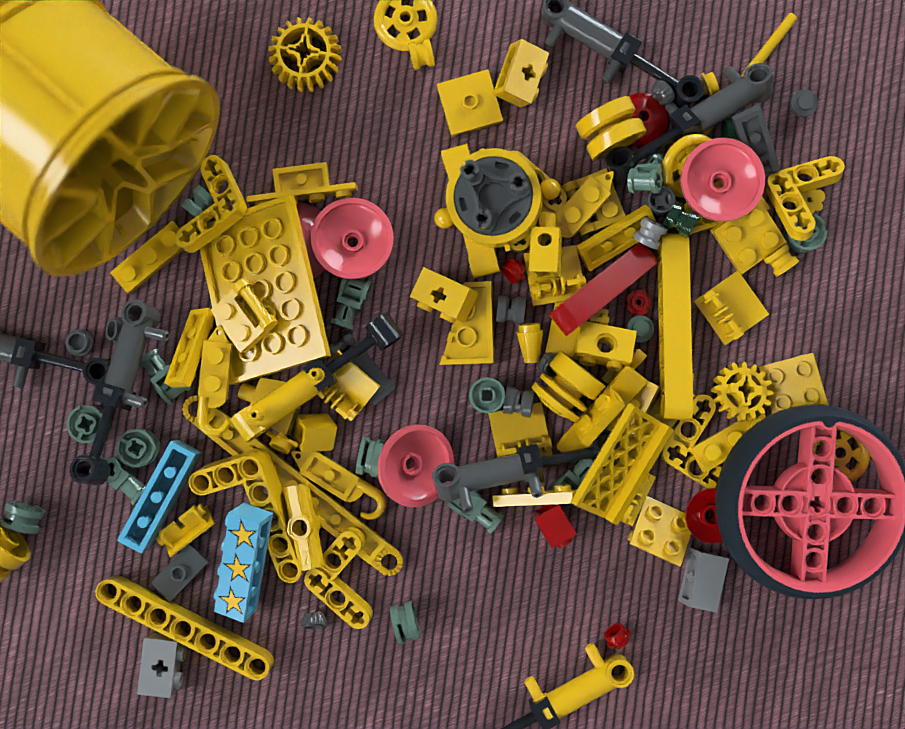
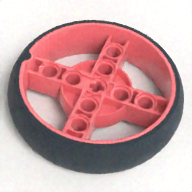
(886, 505)

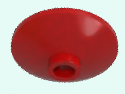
(656, 117)
(699, 526)

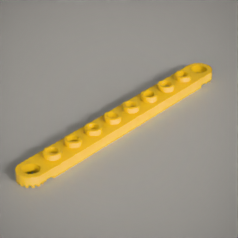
(330, 513)

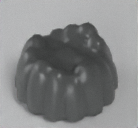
(662, 92)
(544, 364)
(314, 621)

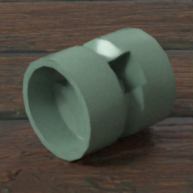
(486, 395)

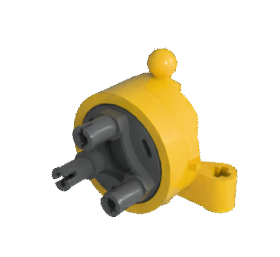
(491, 201)

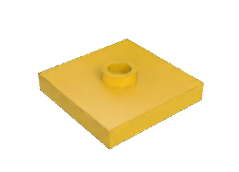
(469, 103)

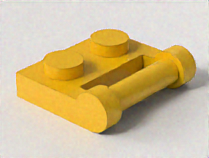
(608, 213)
(237, 320)

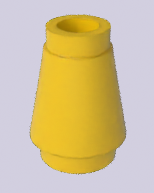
(530, 341)

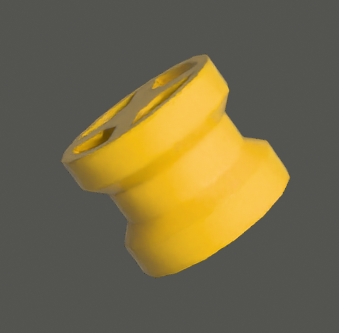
(421, 54)
(781, 260)

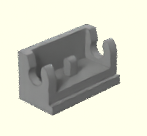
(703, 580)

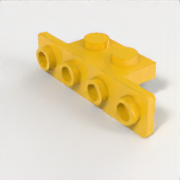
(304, 183)
(602, 410)

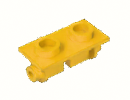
(194, 523)

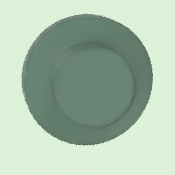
(643, 326)

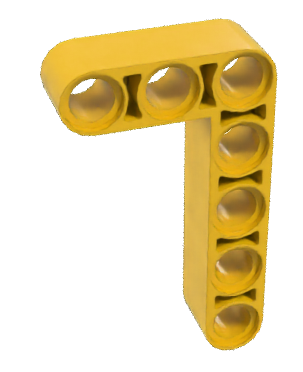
(274, 501)

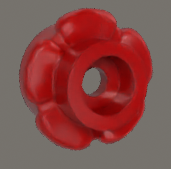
(513, 270)
(633, 308)
(617, 636)

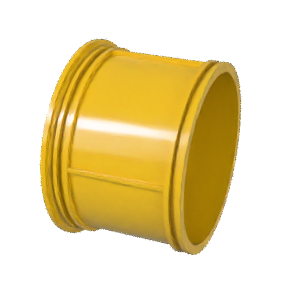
(91, 132)

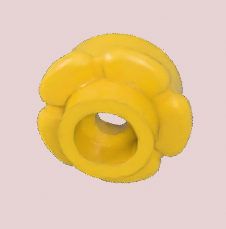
(710, 84)

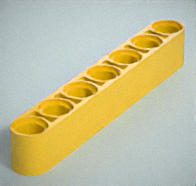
(675, 327)
(171, 627)

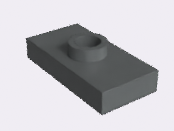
(180, 572)

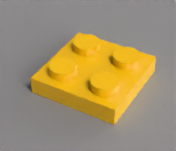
(749, 238)

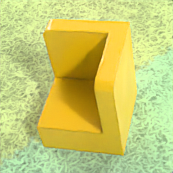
(315, 432)

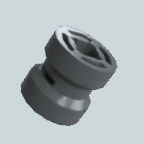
(664, 198)
(510, 309)
(512, 400)

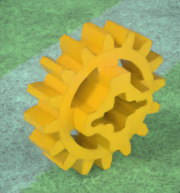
(734, 400)

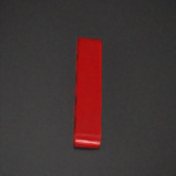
(603, 288)

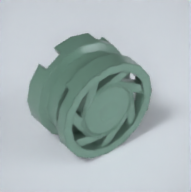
(815, 241)
(84, 422)
(138, 447)
(372, 456)
(22, 517)
(405, 622)

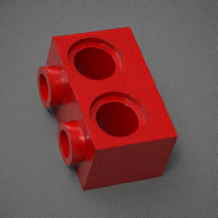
(554, 525)

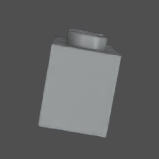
(152, 676)

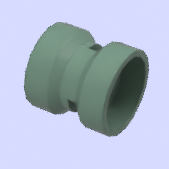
(199, 202)

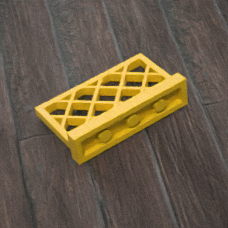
(634, 465)

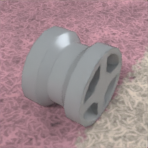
(650, 233)

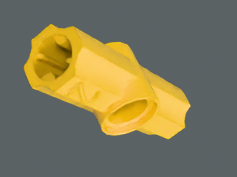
(306, 544)

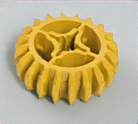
(284, 49)

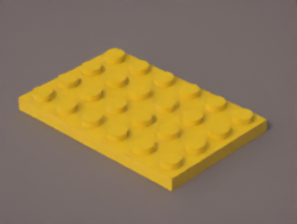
(273, 256)

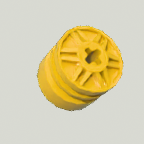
(567, 387)

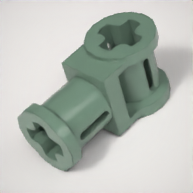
(647, 175)
(350, 300)
(158, 377)
(572, 477)
(125, 480)
(479, 506)

